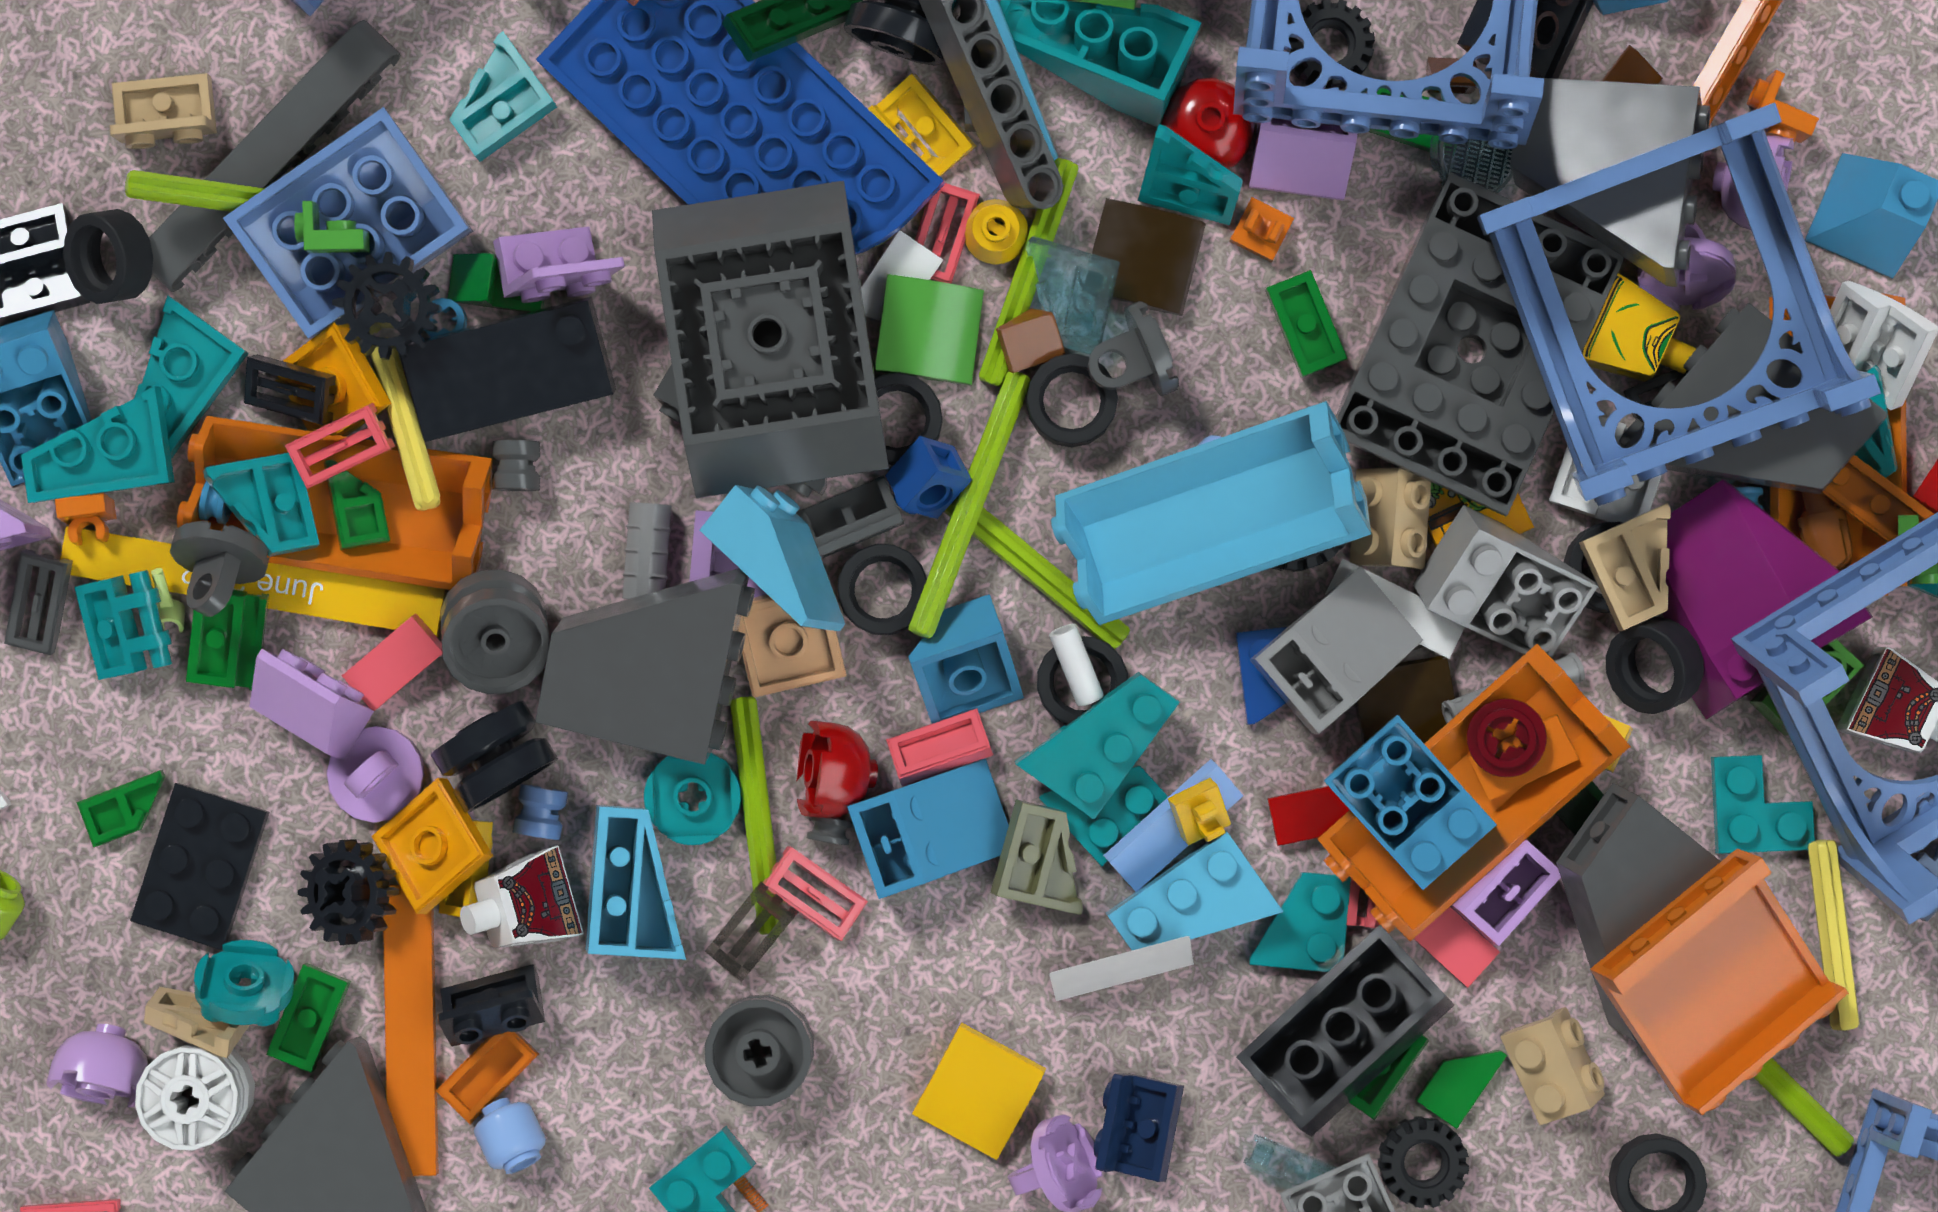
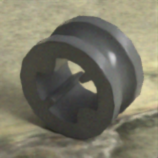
(830, 830)

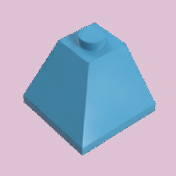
(1873, 212)
(965, 662)

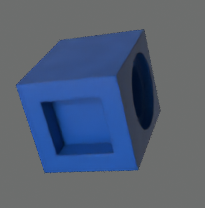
(928, 478)

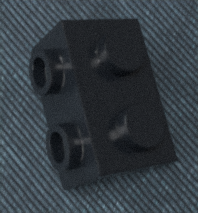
(491, 1006)

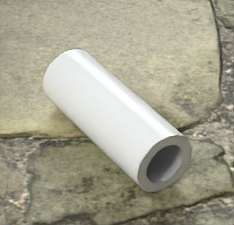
(1076, 665)

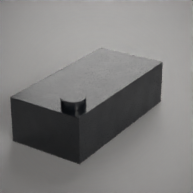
(508, 369)
(1345, 1031)

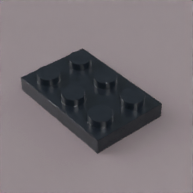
(199, 866)

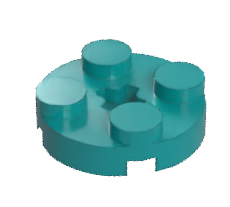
(674, 817)
(243, 1005)

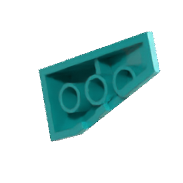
(1110, 52)

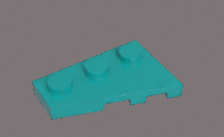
(190, 366)
(109, 454)
(1102, 745)

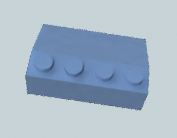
(360, 177)

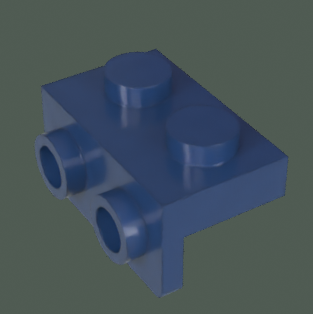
(1138, 1126)

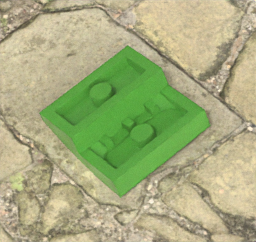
(929, 329)

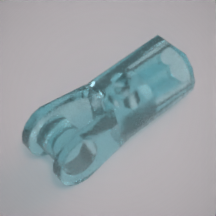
(1296, 1167)

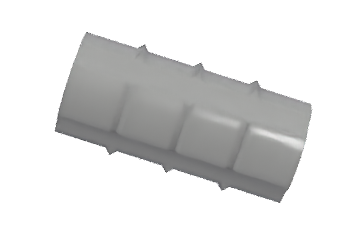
(646, 549)

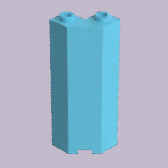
(1212, 514)

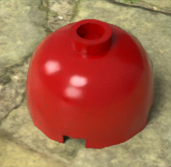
(1205, 118)
(834, 769)

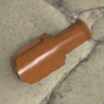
(1826, 530)

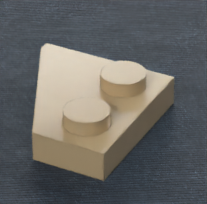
(1632, 566)
(181, 1016)

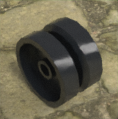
(896, 28)
(492, 753)

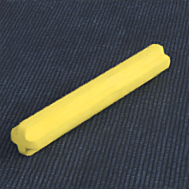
(407, 431)
(1833, 929)

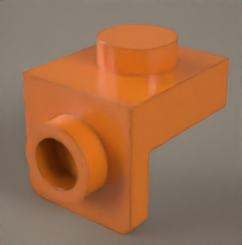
(1794, 123)

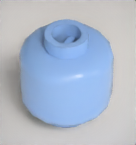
(509, 1135)

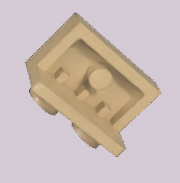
(163, 110)
(1397, 517)
(1554, 1066)

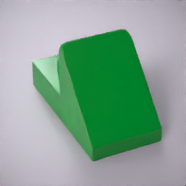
(478, 283)

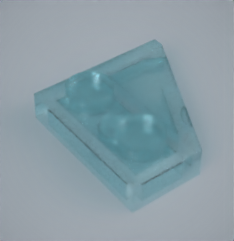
(1075, 289)

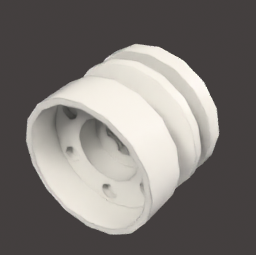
(220, 1083)

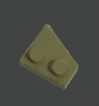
(1037, 859)

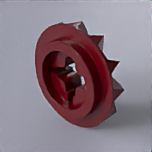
(1515, 759)

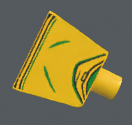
(1635, 334)

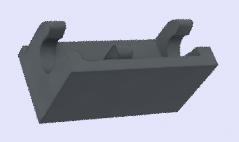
(852, 517)

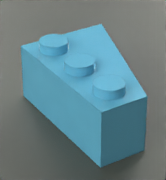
(628, 889)
(1195, 897)

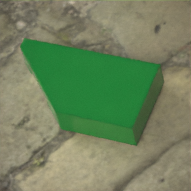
(356, 511)
(120, 809)
(1458, 1085)

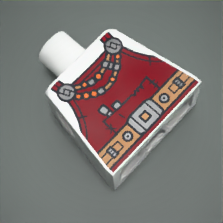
(1893, 703)
(524, 903)

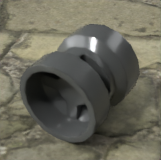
(516, 465)

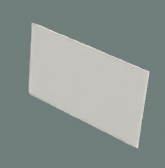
(901, 258)

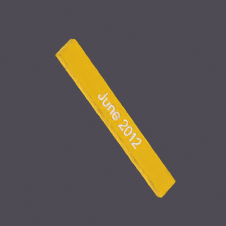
(289, 587)

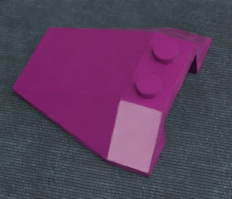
(1727, 574)

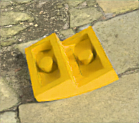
(929, 120)
(979, 1091)

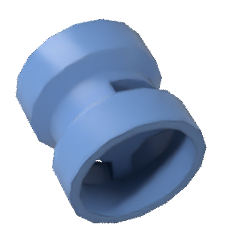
(540, 812)

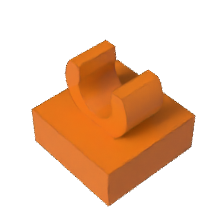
(1261, 229)
(85, 511)

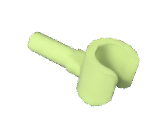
(169, 609)

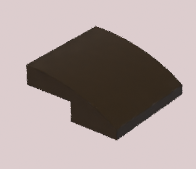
(1154, 253)
(1413, 693)

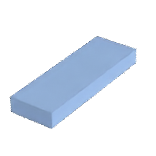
(1157, 837)

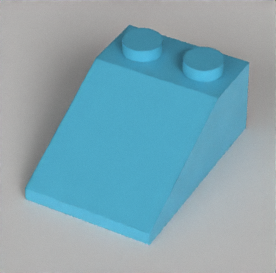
(776, 552)

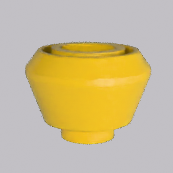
(1010, 235)

